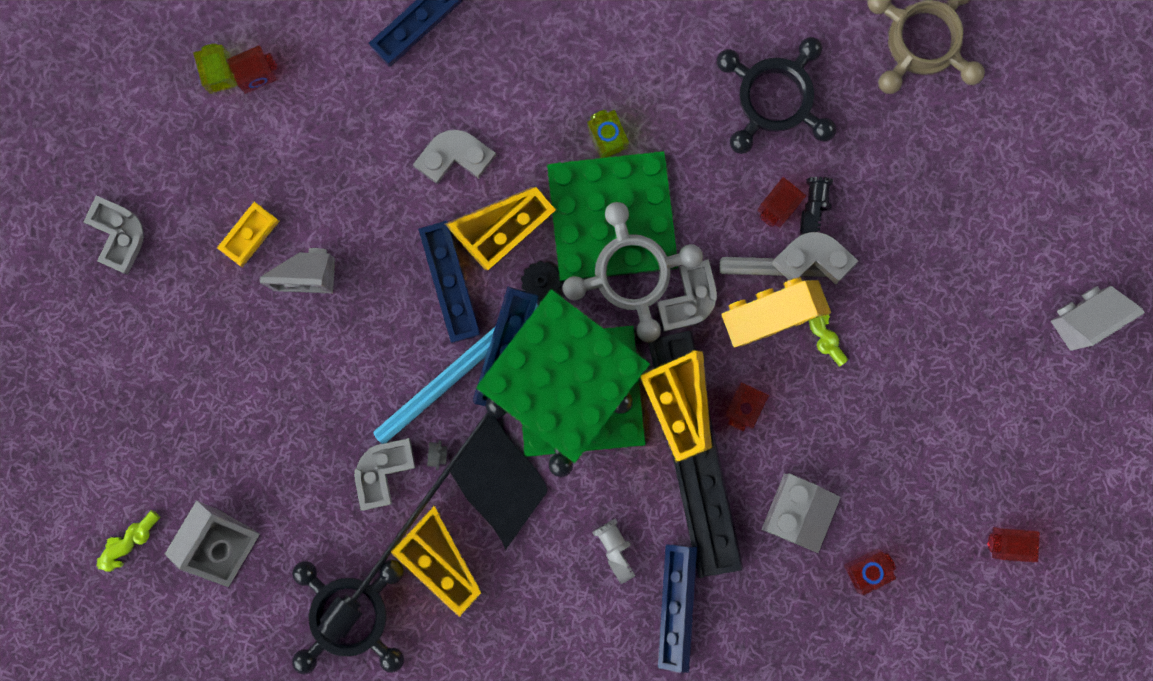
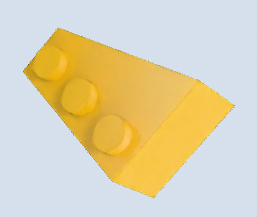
(501, 226)
(775, 311)
(681, 404)
(437, 563)

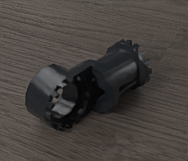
(817, 201)

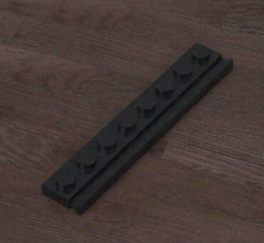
(702, 485)

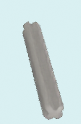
(756, 266)

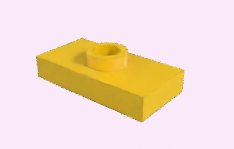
(248, 234)

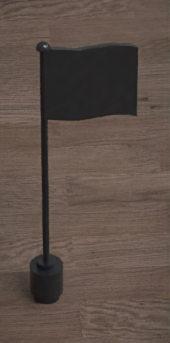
(493, 480)

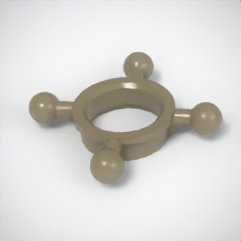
(891, 80)

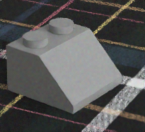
(1095, 317)
(801, 512)
(211, 544)

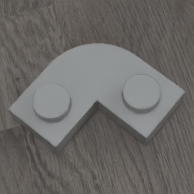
(450, 148)
(124, 230)
(816, 250)
(697, 302)
(373, 469)

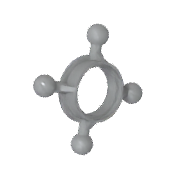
(648, 328)

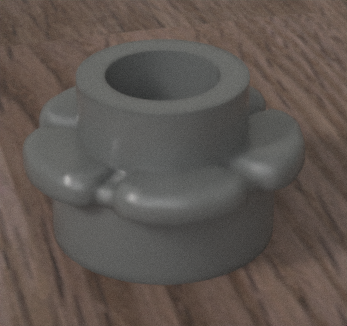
(436, 454)

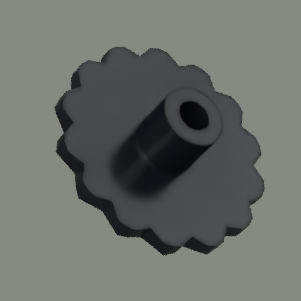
(541, 279)

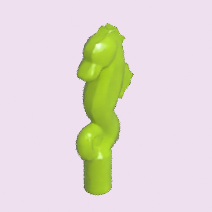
(828, 339)
(117, 548)

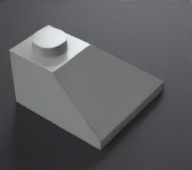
(303, 273)

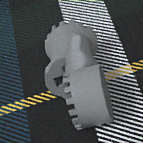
(614, 544)

